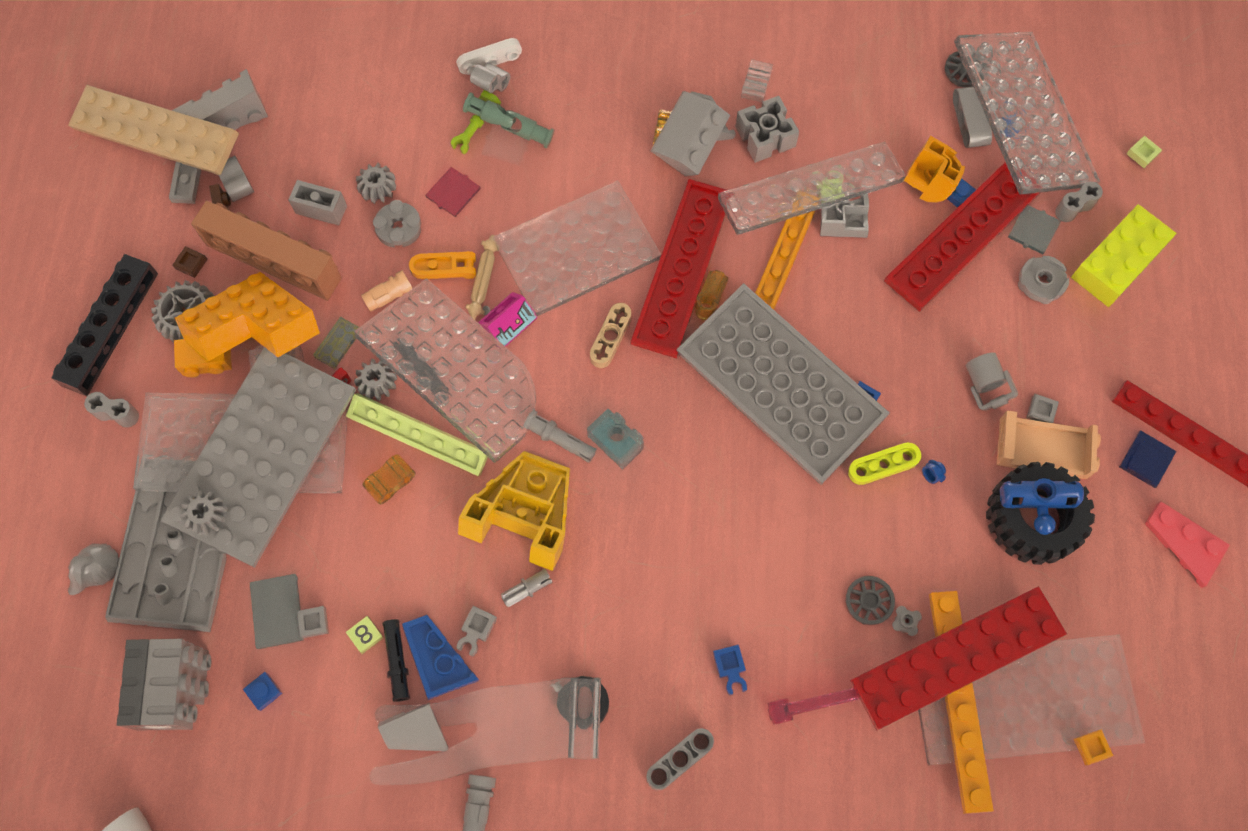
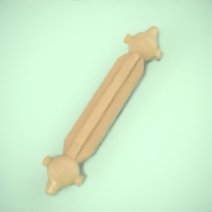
(482, 278)

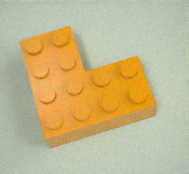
(244, 311)

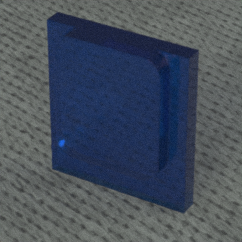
(1147, 459)

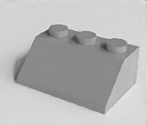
(690, 133)

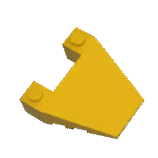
(525, 500)

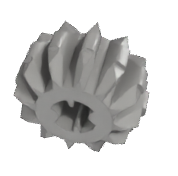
(376, 183)
(370, 387)
(196, 507)

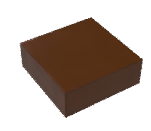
(190, 262)

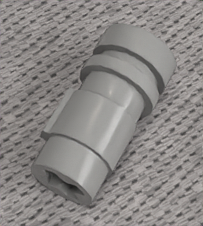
(478, 801)

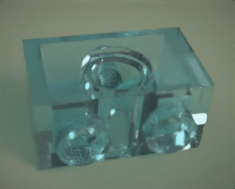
(621, 451)

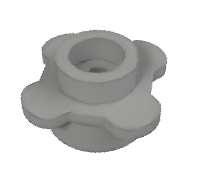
(900, 624)

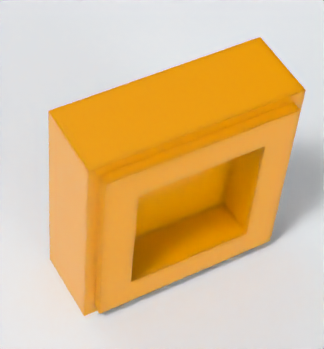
(1093, 747)

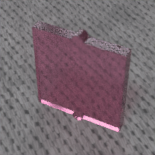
(453, 191)

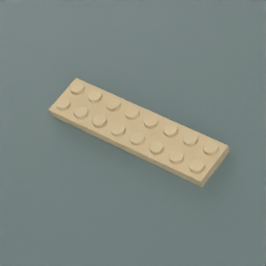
(154, 129)

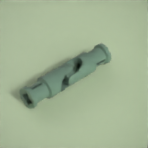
(497, 115)

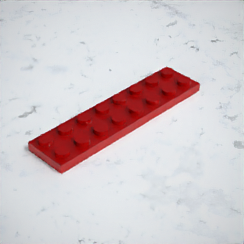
(959, 239)
(680, 270)
(957, 658)

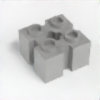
(767, 129)

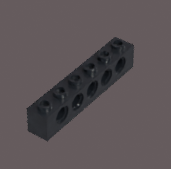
(105, 337)

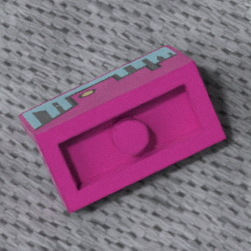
(508, 318)

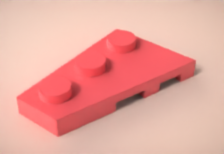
(1192, 544)

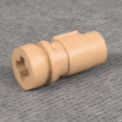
(387, 291)

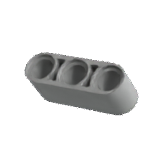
(971, 118)
(688, 748)

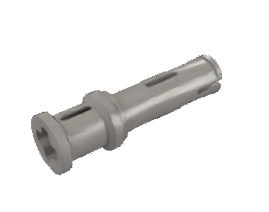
(549, 431)

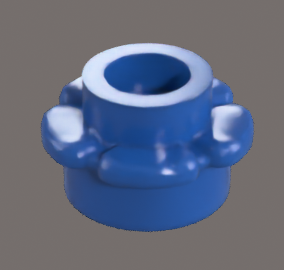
(934, 471)

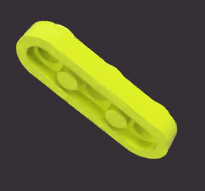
(892, 457)

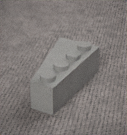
(230, 105)

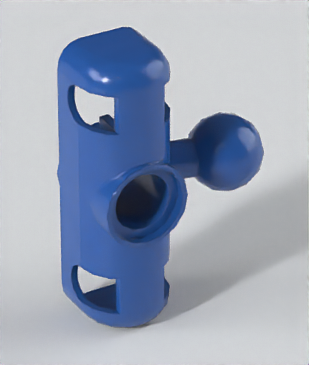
(1057, 497)

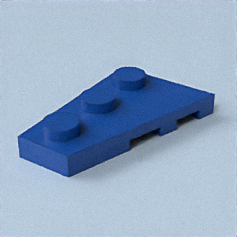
(435, 659)

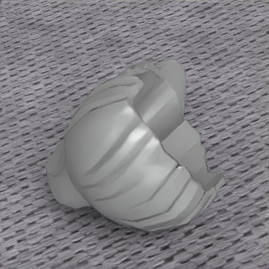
(92, 567)

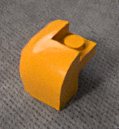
(935, 171)

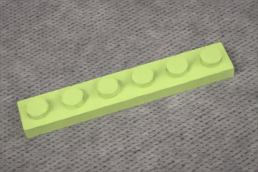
(417, 434)

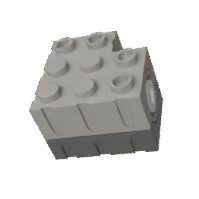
(162, 684)

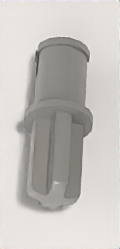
(526, 588)

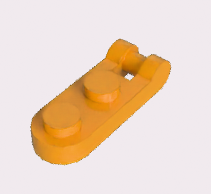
(443, 265)

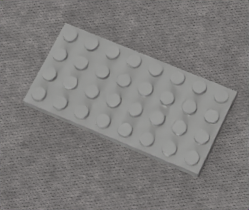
(782, 383)
(263, 452)

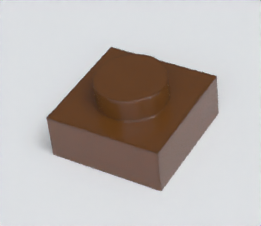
(219, 196)

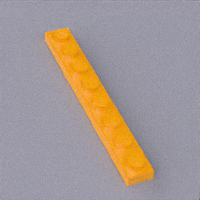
(963, 718)

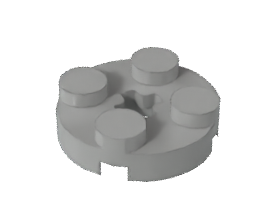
(397, 236)
(1037, 290)

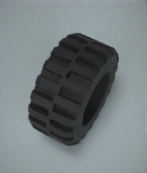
(1025, 541)

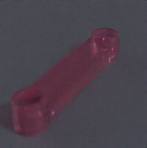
(783, 711)

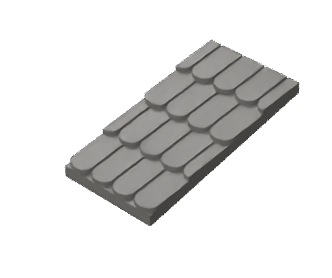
(163, 572)

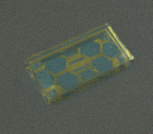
(336, 343)

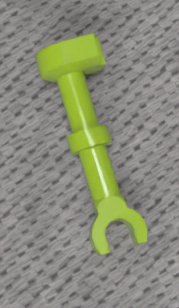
(476, 123)

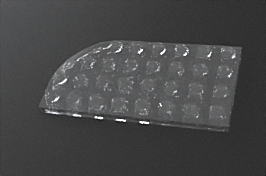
(455, 367)

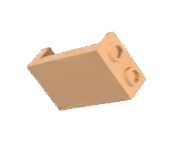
(1037, 441)

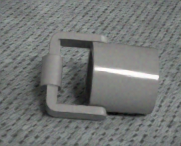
(988, 375)

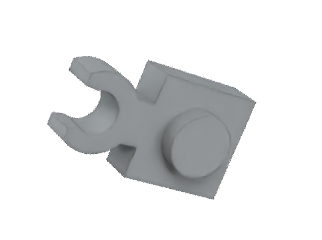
(477, 626)

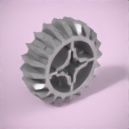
(172, 305)

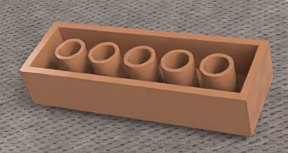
(267, 249)

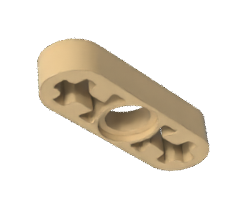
(609, 324)

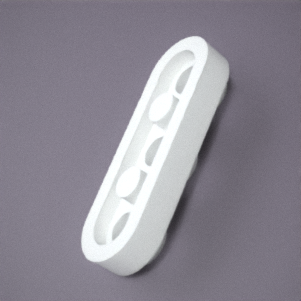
(495, 54)

